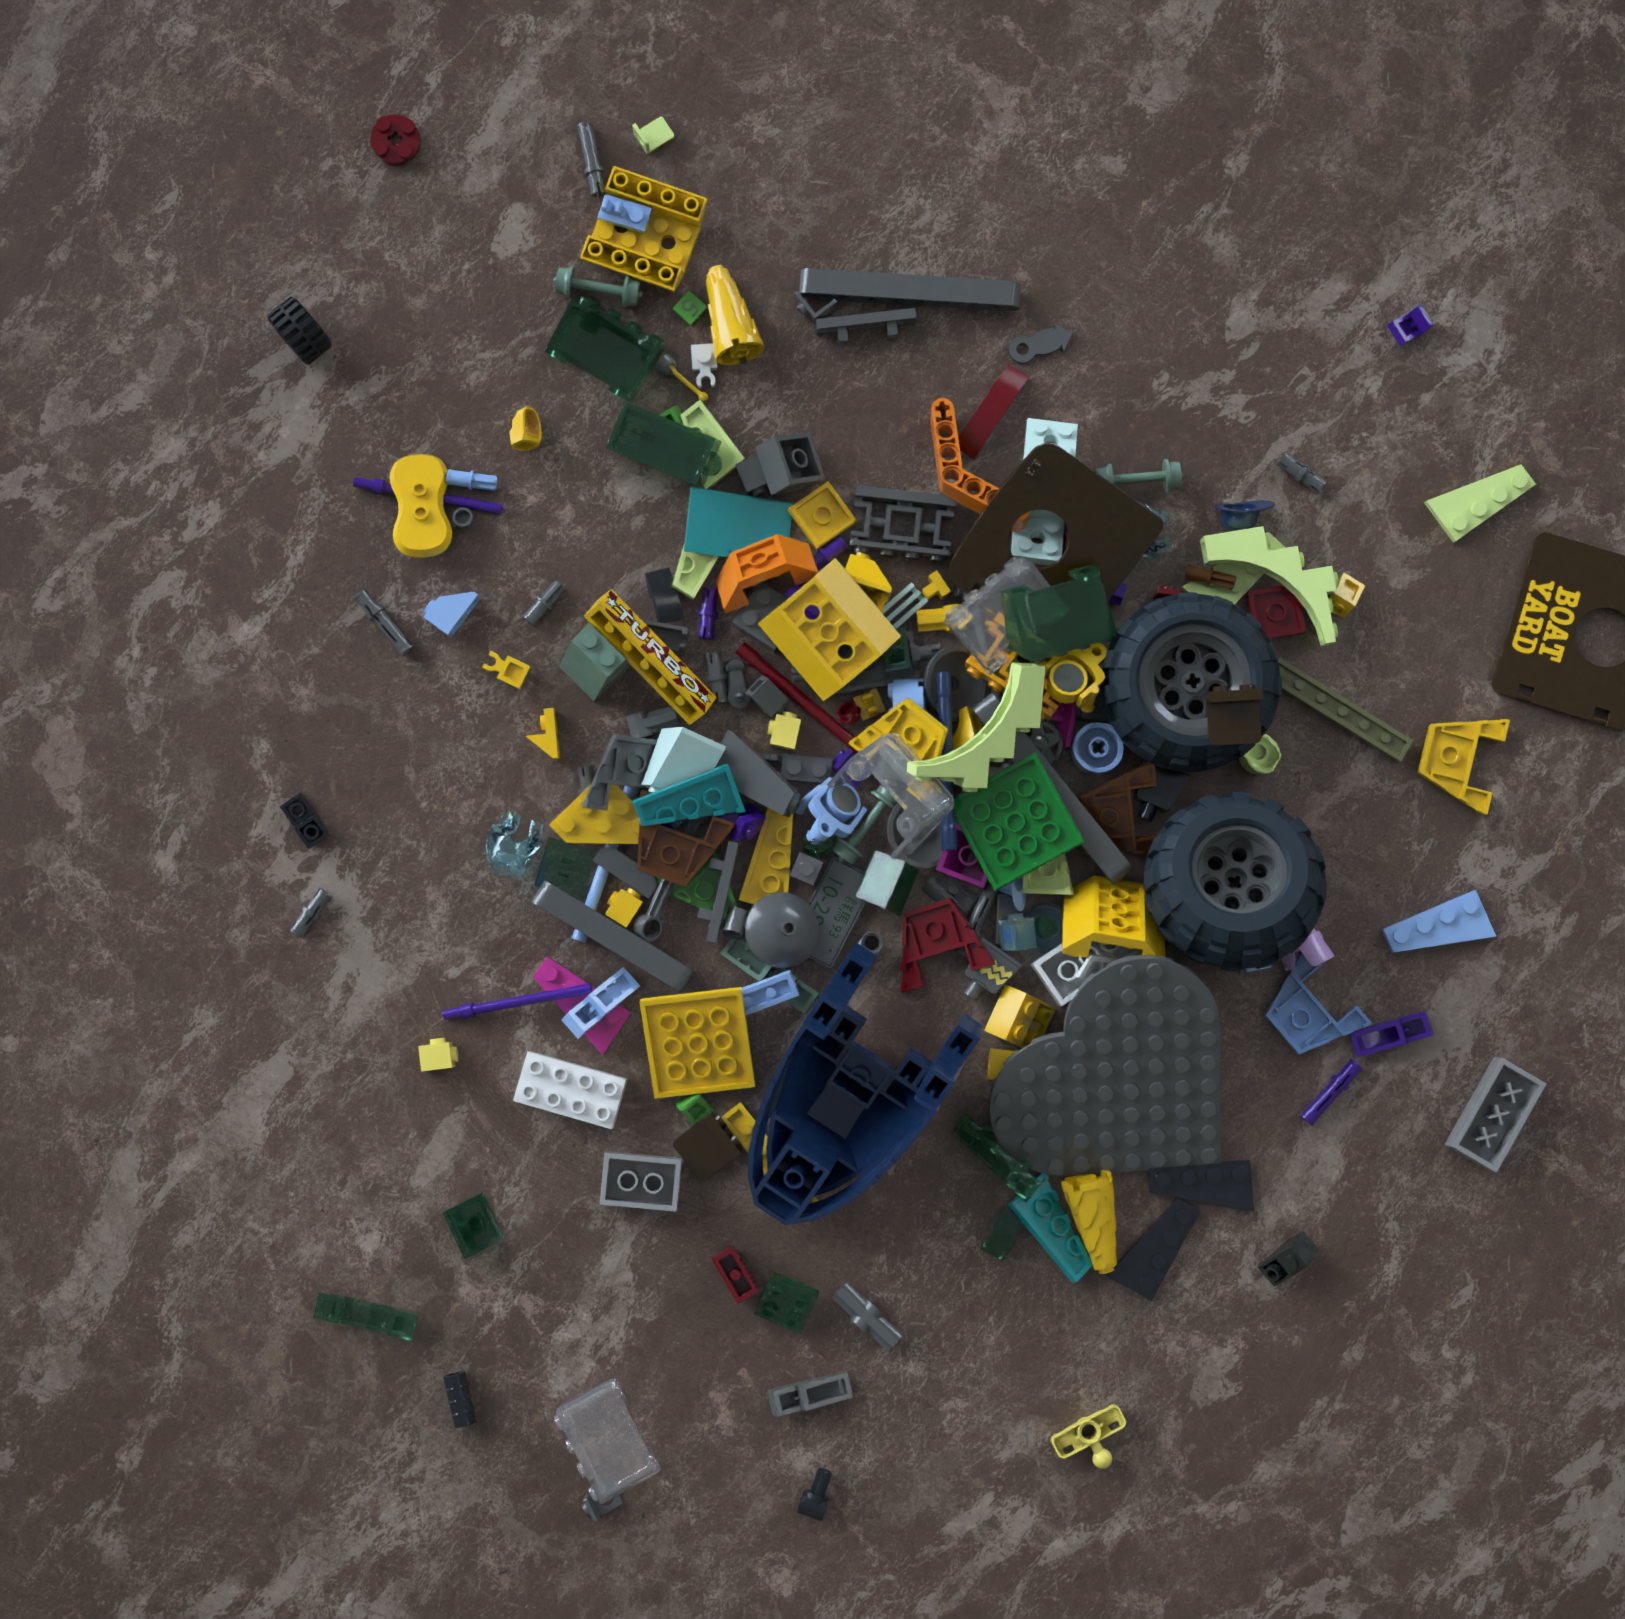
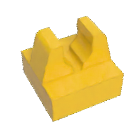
(936, 586)
(870, 704)

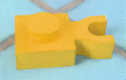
(510, 671)

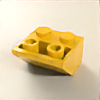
(1019, 1017)

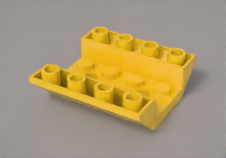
(641, 256)
(844, 618)
(1109, 916)

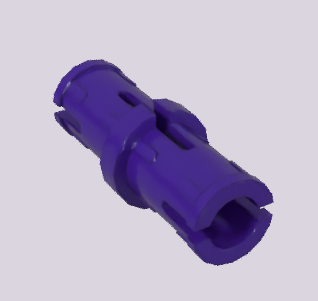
(708, 613)

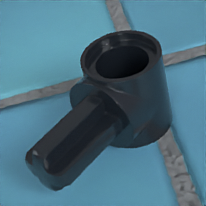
(814, 1501)

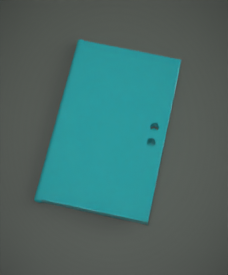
(732, 521)

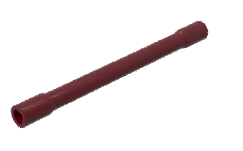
(756, 661)

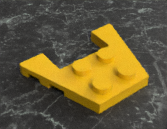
(913, 725)
(1450, 756)

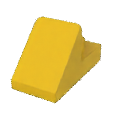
(548, 742)

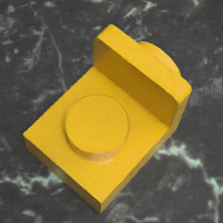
(1346, 595)

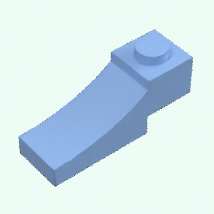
(600, 1002)

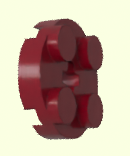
(405, 149)

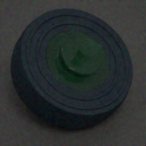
(1048, 924)

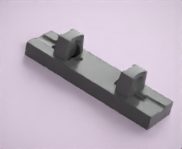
(885, 319)
(727, 868)

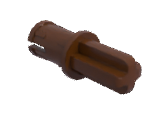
(1210, 577)

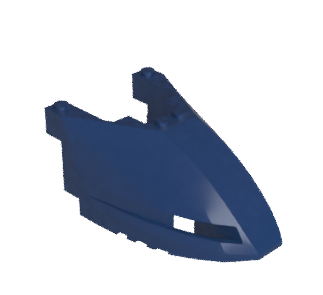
(842, 1106)

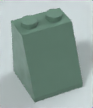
(593, 663)

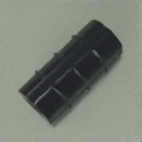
(459, 1399)

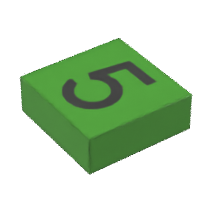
(690, 308)

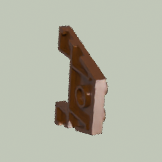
(1112, 808)
(677, 855)

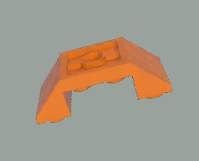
(761, 562)

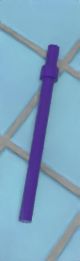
(379, 486)
(469, 1010)

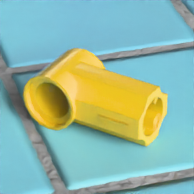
(933, 619)

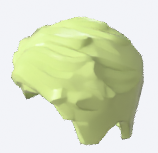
(1262, 757)

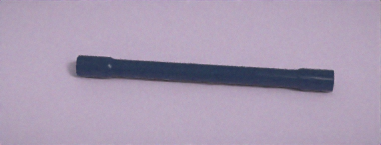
(944, 694)

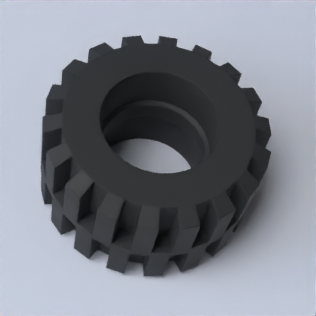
(299, 330)

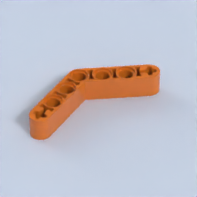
(953, 468)

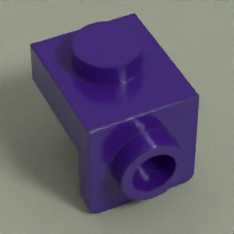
(1410, 325)
(748, 824)

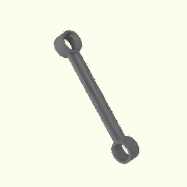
(663, 893)

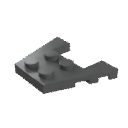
(621, 765)

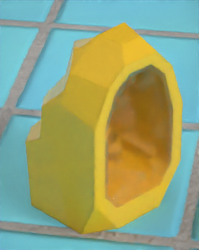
(525, 430)

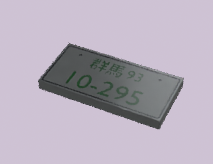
(835, 909)

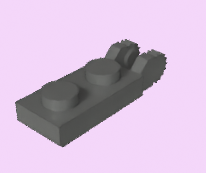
(802, 767)

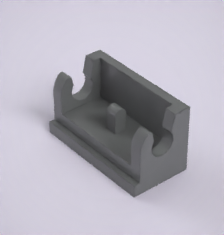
(673, 636)

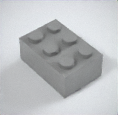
(641, 1181)

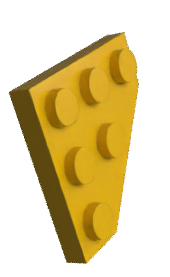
(593, 826)

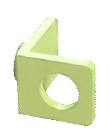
(653, 134)

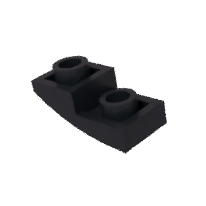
(664, 597)
(304, 820)

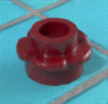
(849, 713)

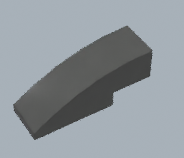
(809, 1394)

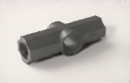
(867, 1316)

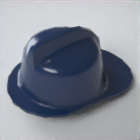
(1242, 514)

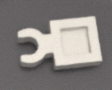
(704, 361)

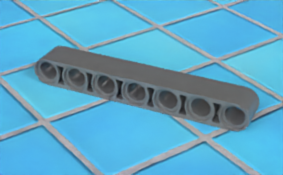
(612, 936)

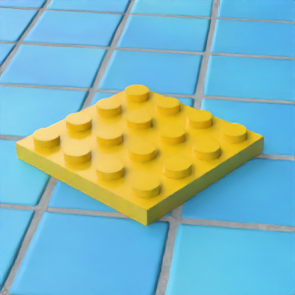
(697, 1042)

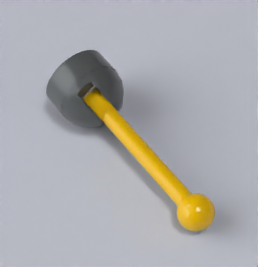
(668, 366)

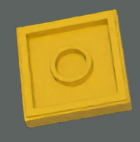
(822, 515)

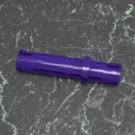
(1331, 1091)

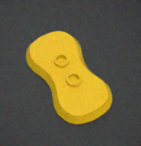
(421, 521)

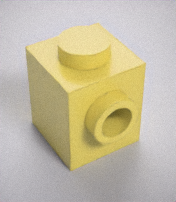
(784, 731)
(437, 1055)

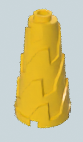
(732, 328)
(1094, 1215)

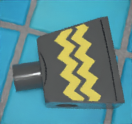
(992, 977)

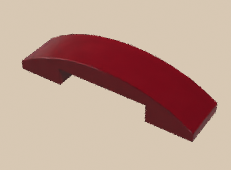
(991, 411)

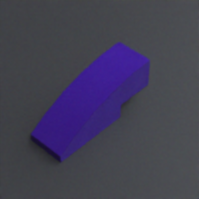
(1392, 1033)

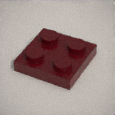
(1276, 611)

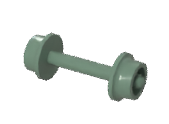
(566, 281)
(1170, 475)
(847, 851)

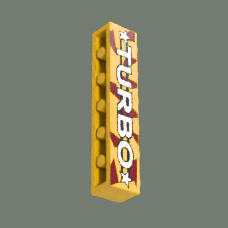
(650, 657)

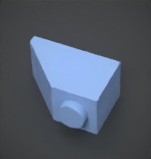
(450, 611)

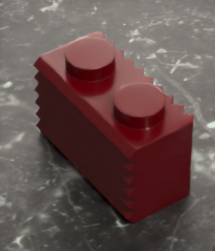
(735, 1274)

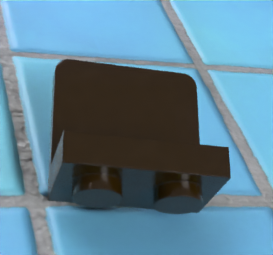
(1234, 715)
(707, 1146)

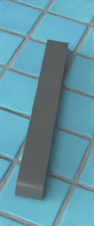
(909, 289)
(1097, 842)

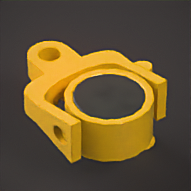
(1069, 679)

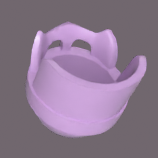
(1313, 949)

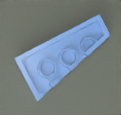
(1444, 924)

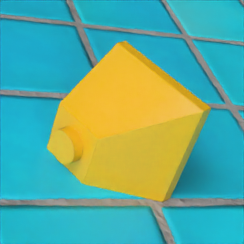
(867, 574)

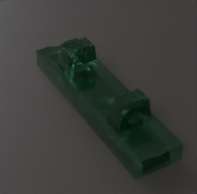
(996, 1157)

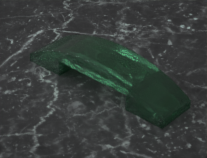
(366, 1315)

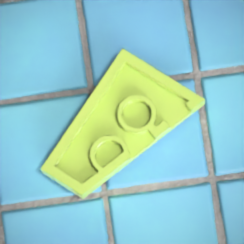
(701, 419)

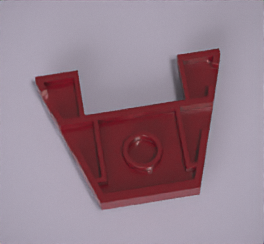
(936, 931)

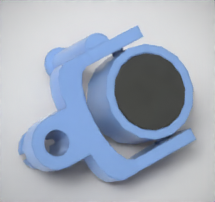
(831, 810)

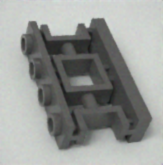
(904, 502)

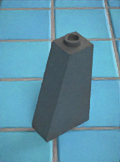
(756, 777)

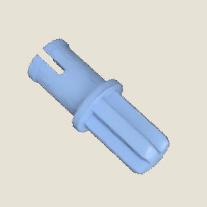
(471, 480)

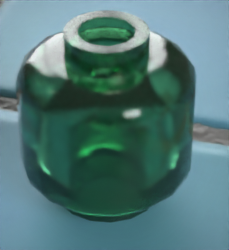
(820, 851)

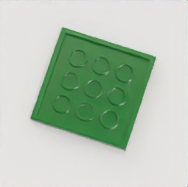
(1016, 822)

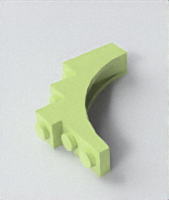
(1284, 565)
(1017, 711)

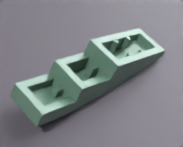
(740, 954)

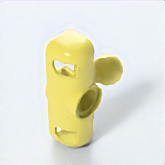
(1100, 1420)

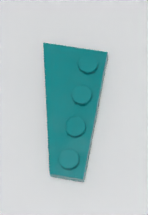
(692, 798)
(1052, 1229)

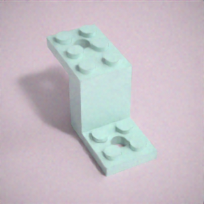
(1044, 523)

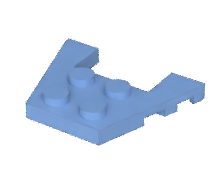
(1302, 1017)

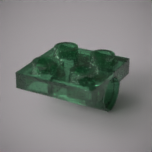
(786, 1302)

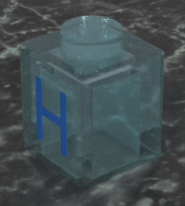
(1017, 933)

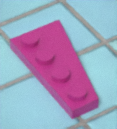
(554, 976)

